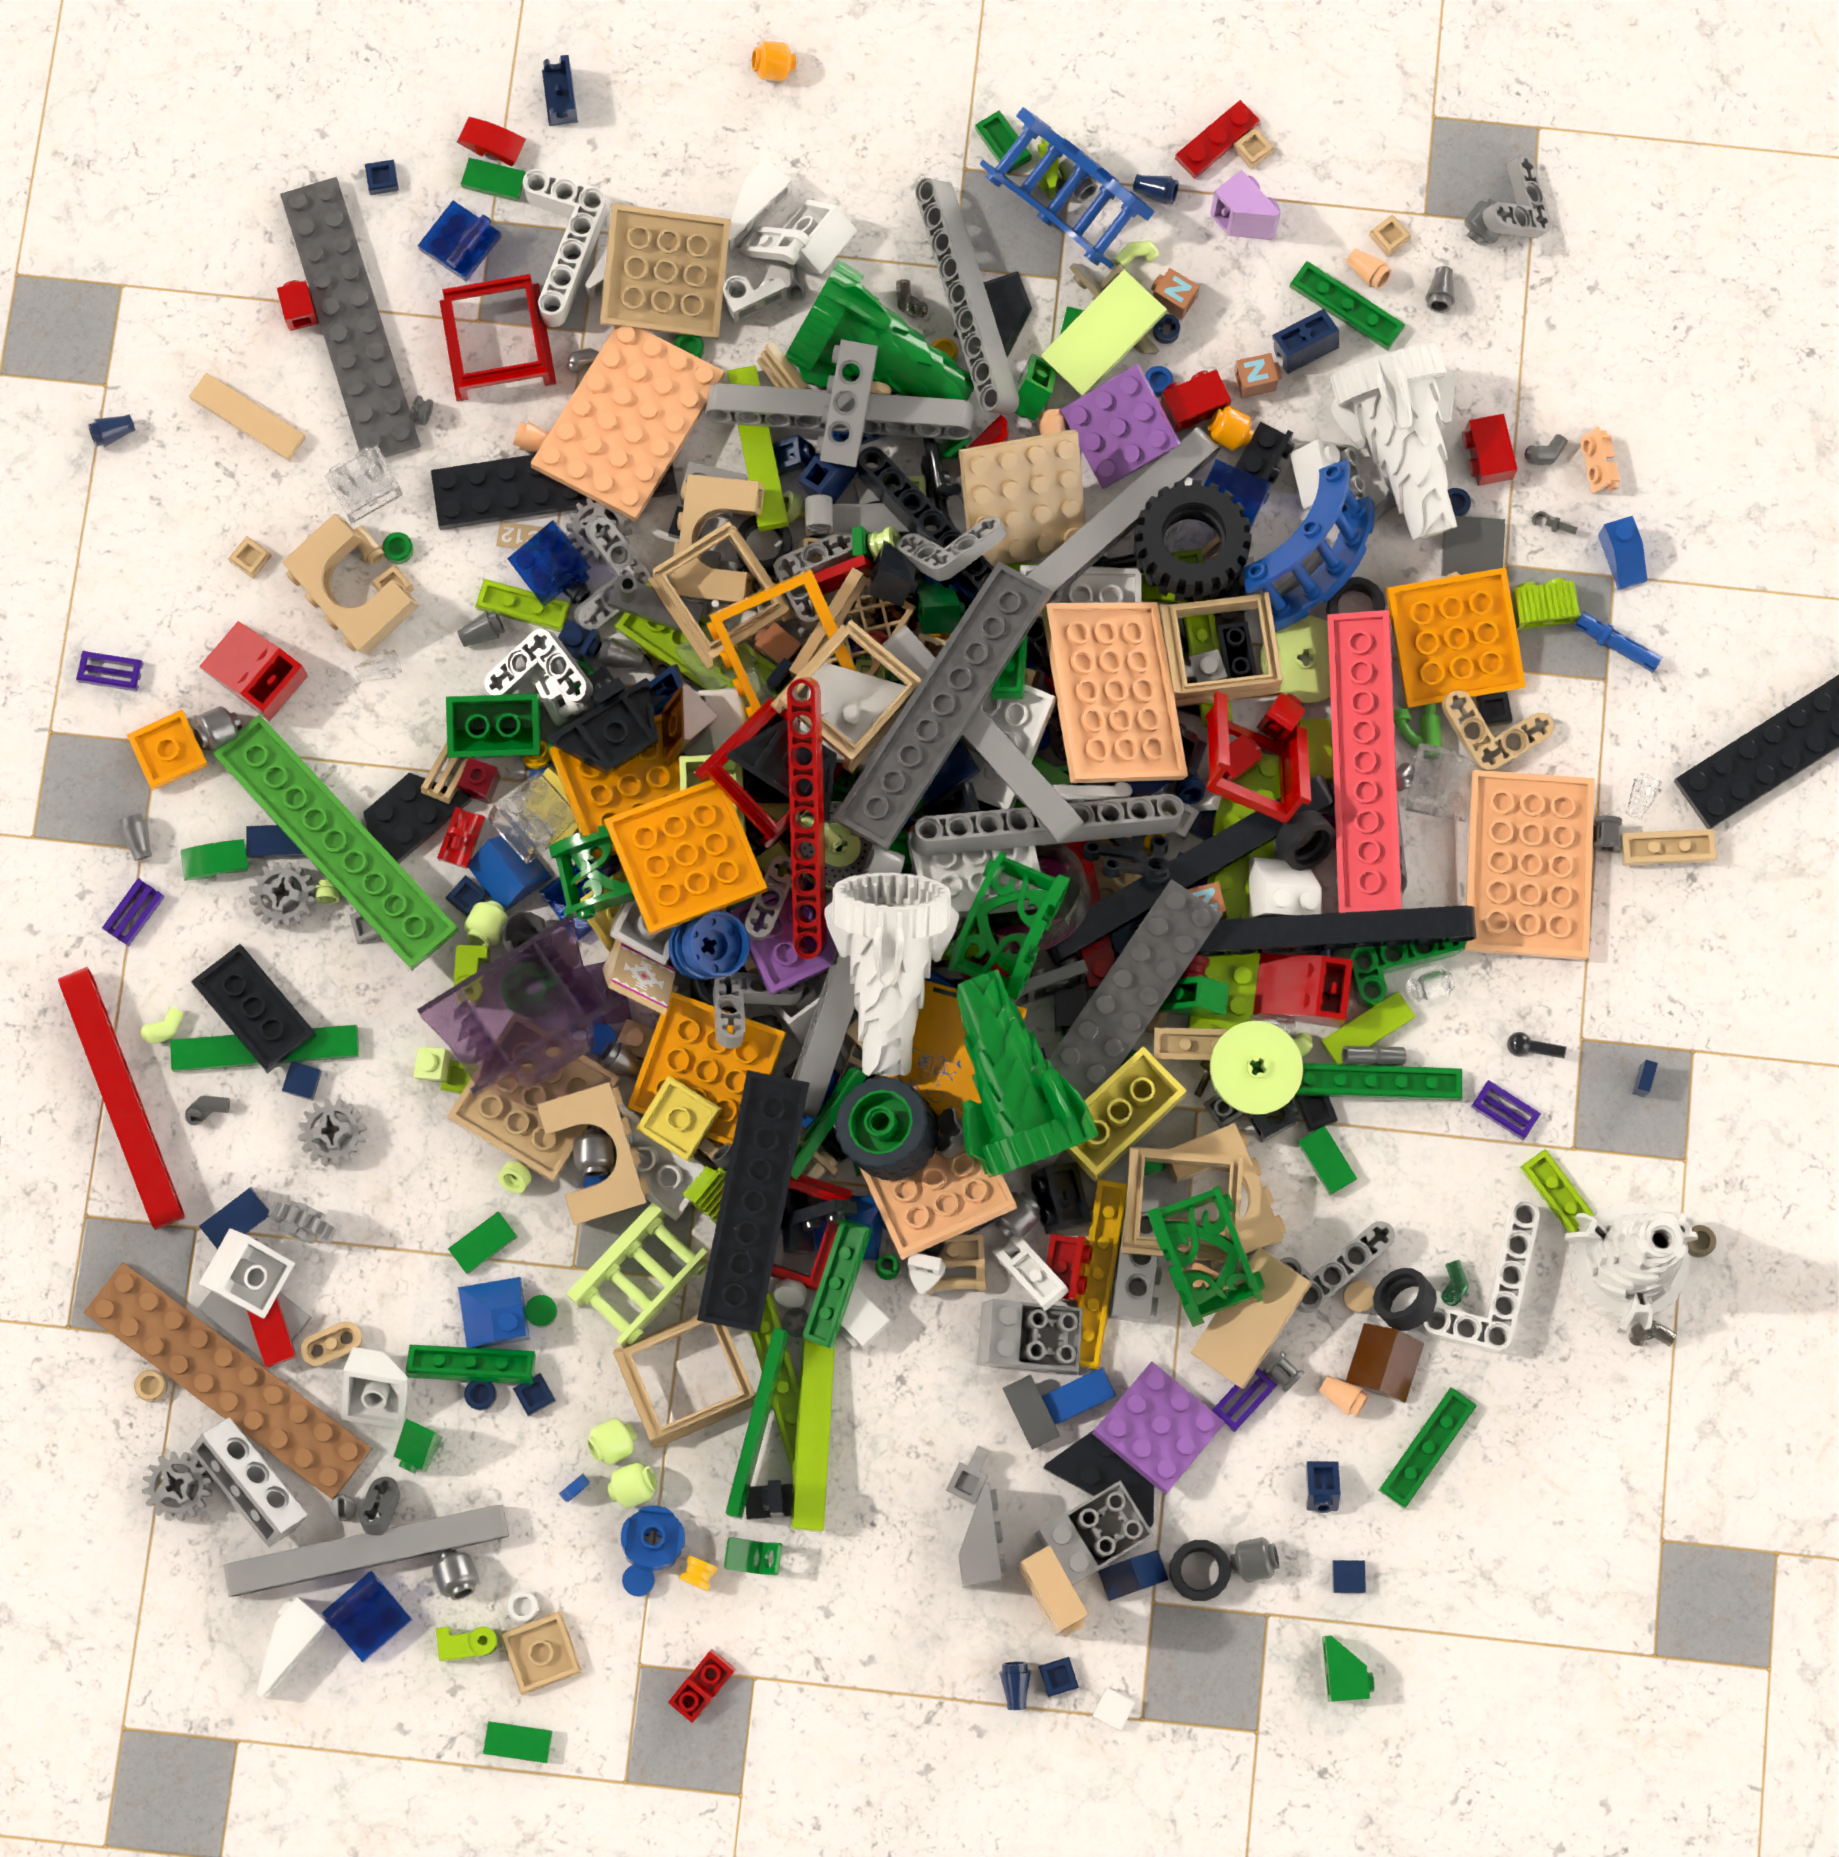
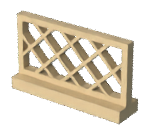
(840, 609)

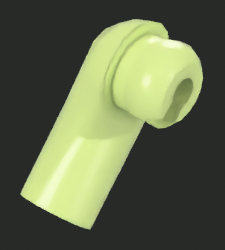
(1136, 249)
(162, 1030)

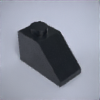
(892, 576)

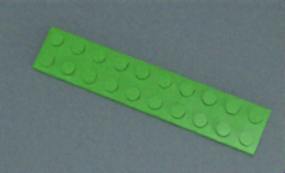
(336, 843)

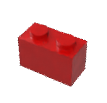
(1194, 400)
(1489, 449)

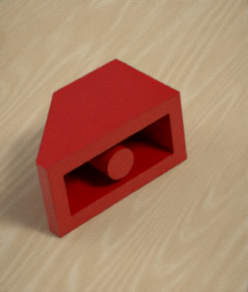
(1281, 717)

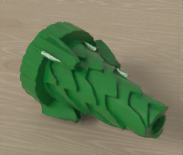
(903, 356)
(1024, 1101)

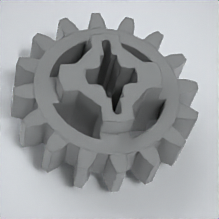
(579, 524)
(285, 882)
(318, 1134)
(302, 1222)
(164, 1493)

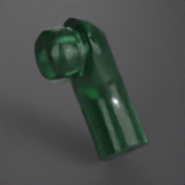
(1457, 1285)

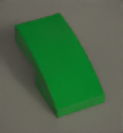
(213, 859)

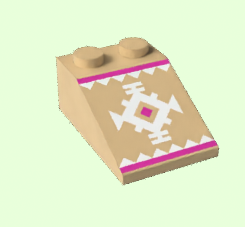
(639, 977)

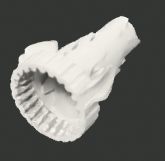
(1399, 410)
(891, 932)
(1621, 1267)

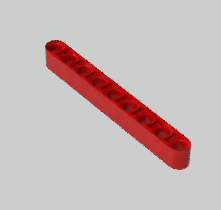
(813, 803)
(121, 1098)

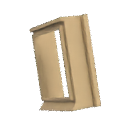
(705, 650)
(1234, 688)
(856, 753)
(1143, 1245)
(673, 1431)

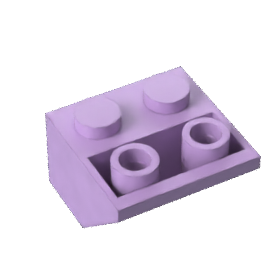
(1244, 209)

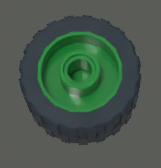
(887, 1128)

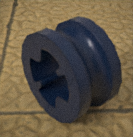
(1173, 335)

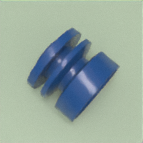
(724, 947)

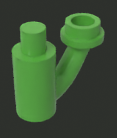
(1429, 726)

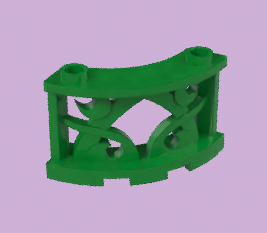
(579, 849)
(1048, 902)
(1169, 1234)

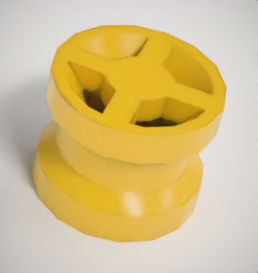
(698, 1573)

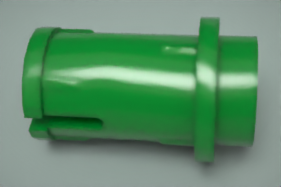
(887, 1274)

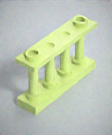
(630, 1246)

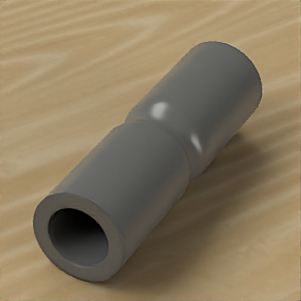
(1368, 1055)

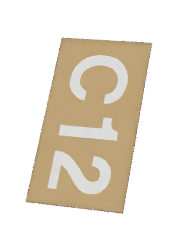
(515, 535)

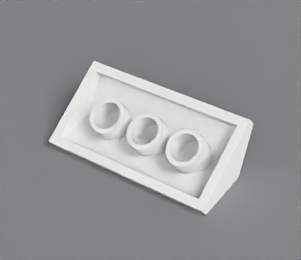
(1099, 586)
(665, 1171)

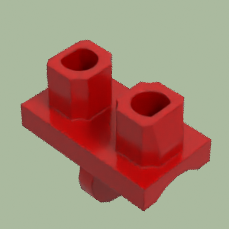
(461, 838)

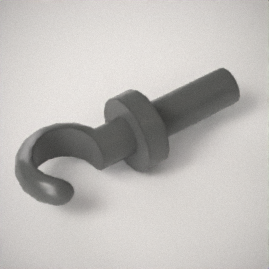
(1555, 524)

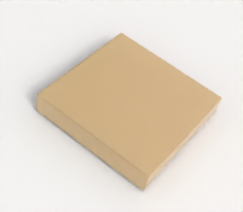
(541, 1653)

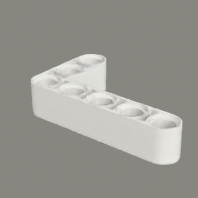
(572, 242)
(1499, 1290)

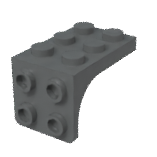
(1043, 983)

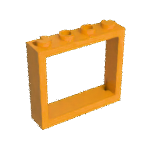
(730, 656)

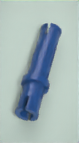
(1615, 640)

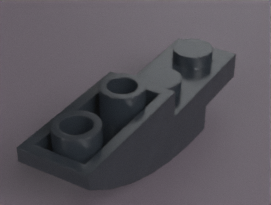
(1235, 638)

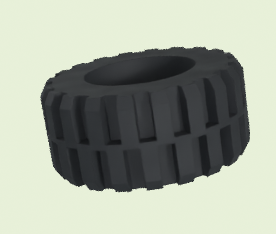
(1199, 504)

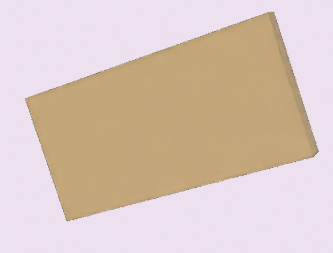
(1245, 1332)

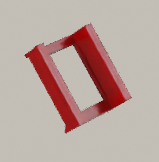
(540, 368)
(1293, 765)
(714, 770)
(828, 1192)

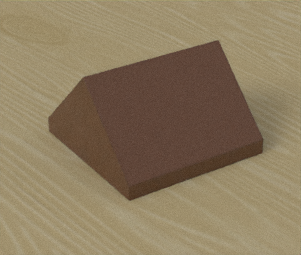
(684, 722)
(1385, 1362)

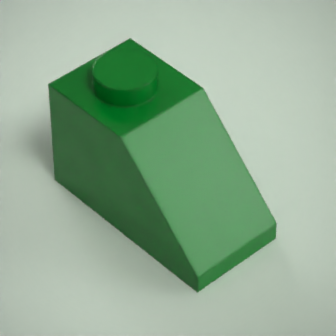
(1034, 387)
(1197, 997)
(416, 1447)
(1345, 1673)

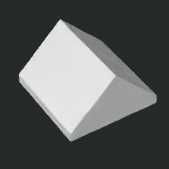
(631, 930)

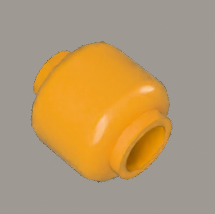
(773, 60)
(1230, 428)

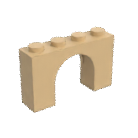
(703, 500)
(313, 568)
(599, 1108)
(1259, 1224)
(1053, 1592)

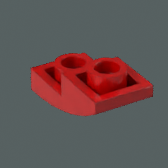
(490, 138)
(702, 1685)

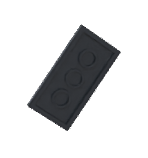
(253, 1008)

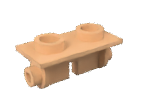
(1596, 449)

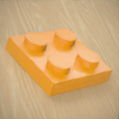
(167, 750)

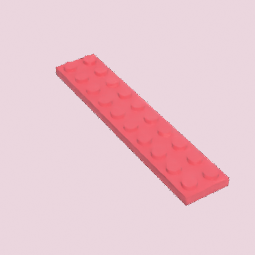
(1364, 761)

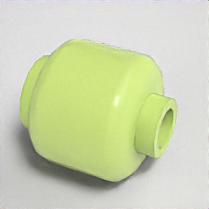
(485, 923)
(611, 1441)
(632, 1485)

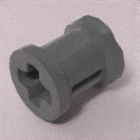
(1607, 833)
(1279, 1375)

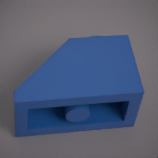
(1624, 552)

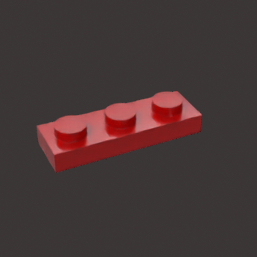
(1217, 139)

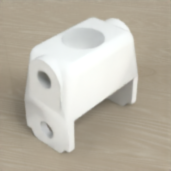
(730, 717)

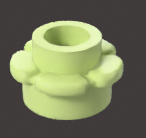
(326, 893)

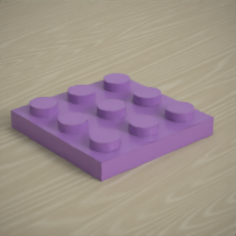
(1120, 426)
(776, 956)
(1158, 1427)

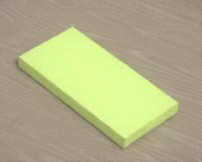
(1104, 333)

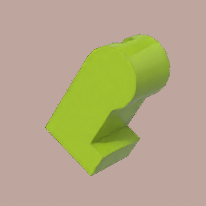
(469, 961)
(478, 1643)

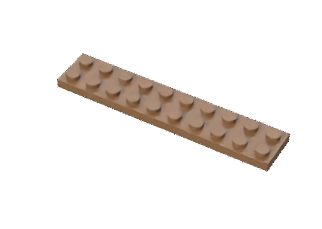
(228, 1381)

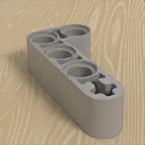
(826, 518)
(1342, 1265)

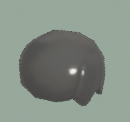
(521, 928)
(951, 1136)

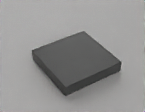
(1473, 545)

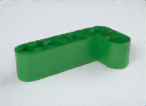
(1381, 965)

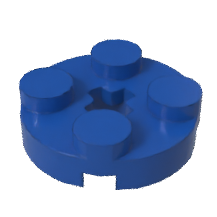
(656, 1556)

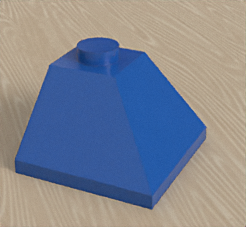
(493, 1313)

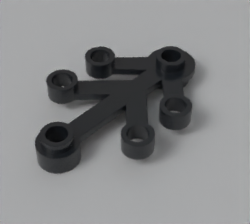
(1153, 868)

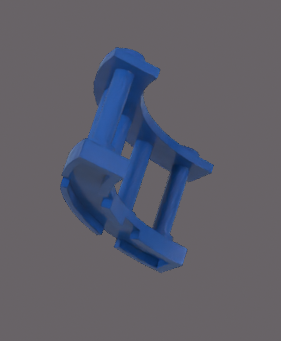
(1083, 169)
(1339, 563)

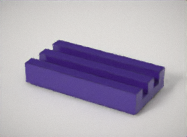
(107, 682)
(123, 906)
(1534, 1114)
(1226, 1417)

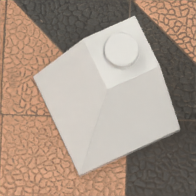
(373, 1389)

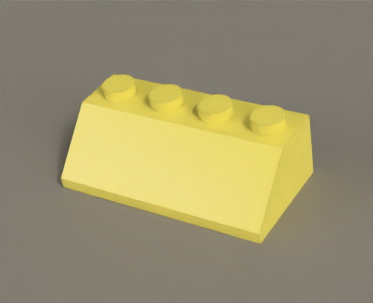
(1126, 1111)

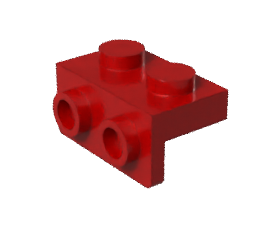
(1067, 1260)

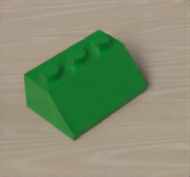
(493, 725)

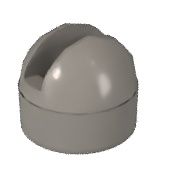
(349, 1508)

